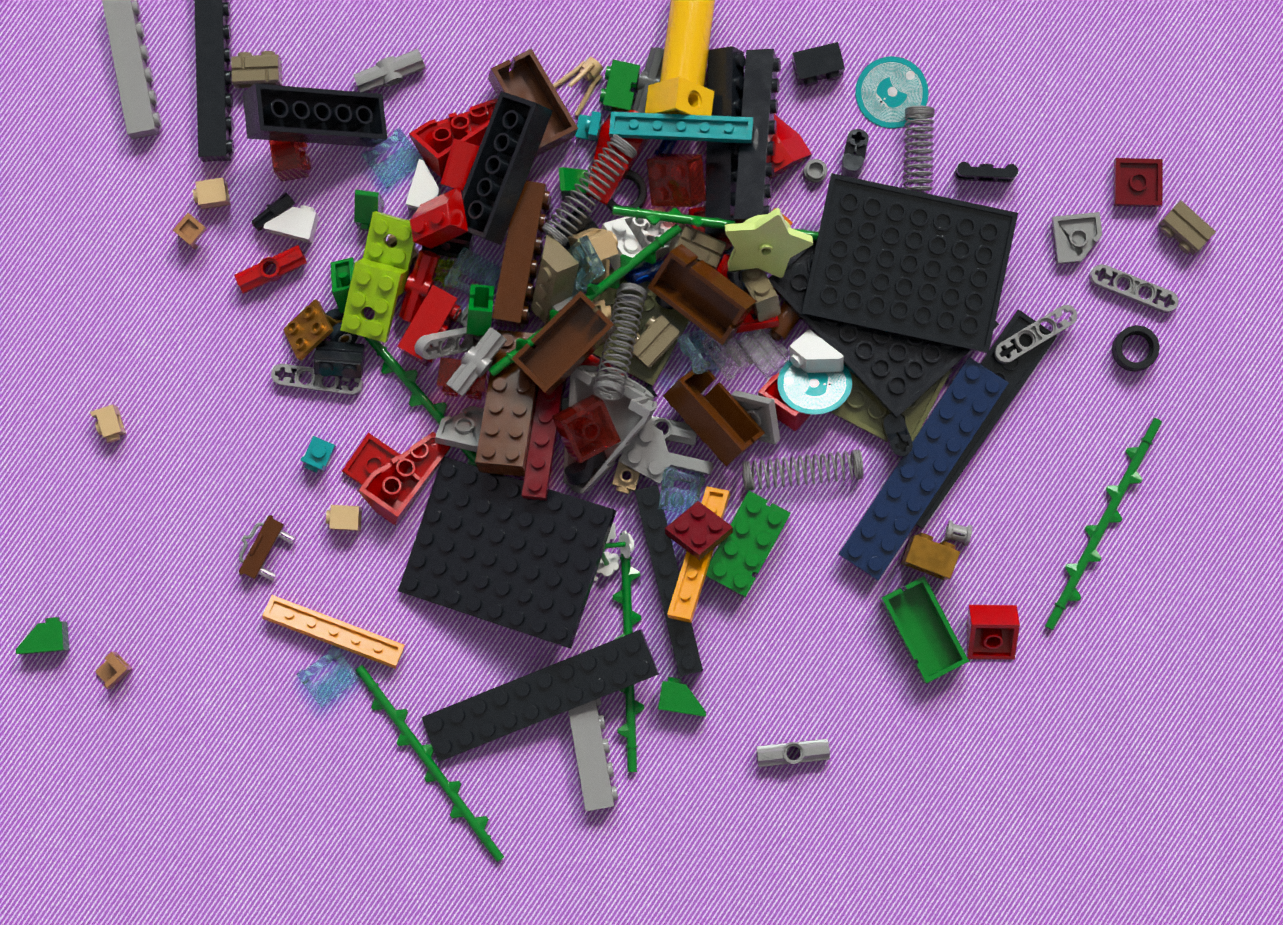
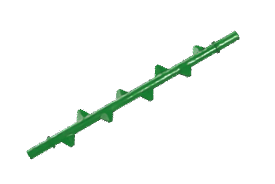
(676, 216)
(626, 265)
(418, 396)
(1110, 515)
(629, 619)
(433, 773)

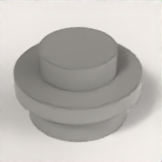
(815, 170)

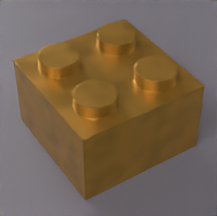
(930, 557)

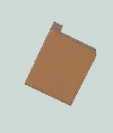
(189, 230)
(113, 670)

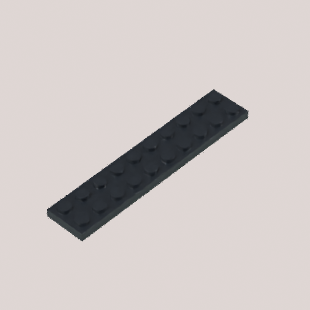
(1016, 375)
(540, 695)

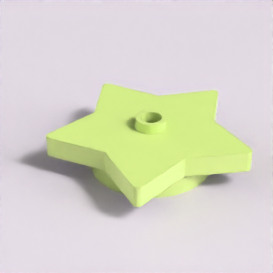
(765, 243)

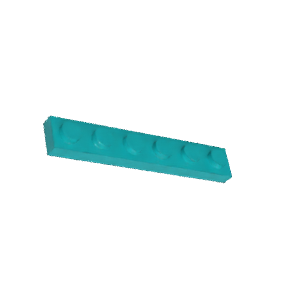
(681, 127)

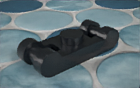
(986, 173)

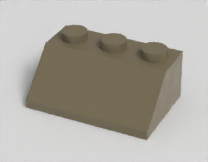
(554, 278)

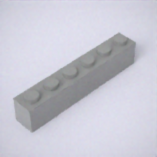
(131, 68)
(591, 756)

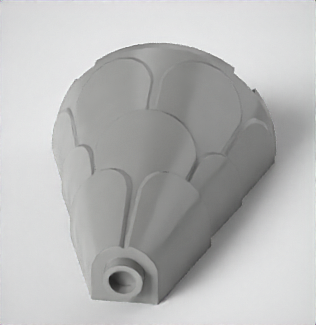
(627, 415)

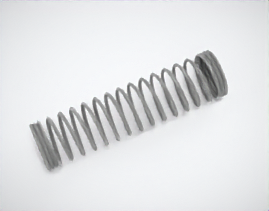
(919, 113)
(624, 147)
(626, 299)
(748, 478)

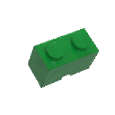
(621, 79)
(480, 309)

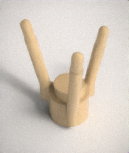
(588, 70)

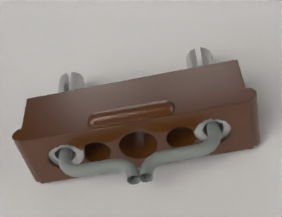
(261, 547)

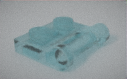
(397, 164)
(586, 255)
(473, 267)
(691, 346)
(679, 499)
(333, 682)

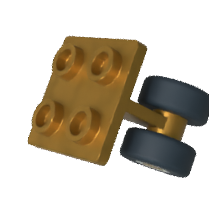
(313, 326)

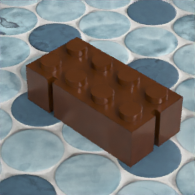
(531, 82)
(701, 294)
(564, 343)
(714, 417)

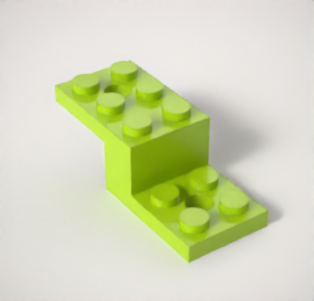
(379, 278)

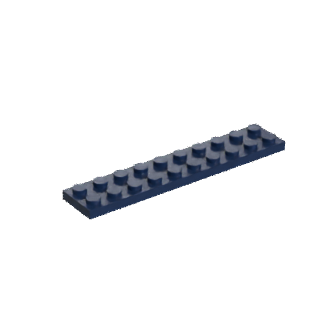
(923, 469)

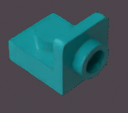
(589, 126)
(318, 454)

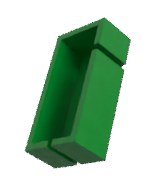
(748, 546)
(924, 630)

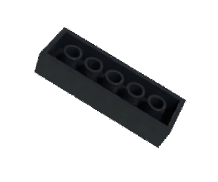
(314, 115)
(503, 165)

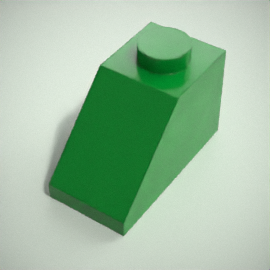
(570, 177)
(365, 204)
(341, 279)
(46, 637)
(679, 698)

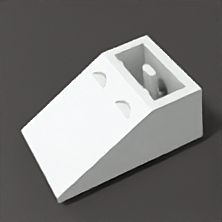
(635, 235)

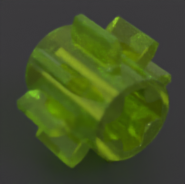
(446, 265)

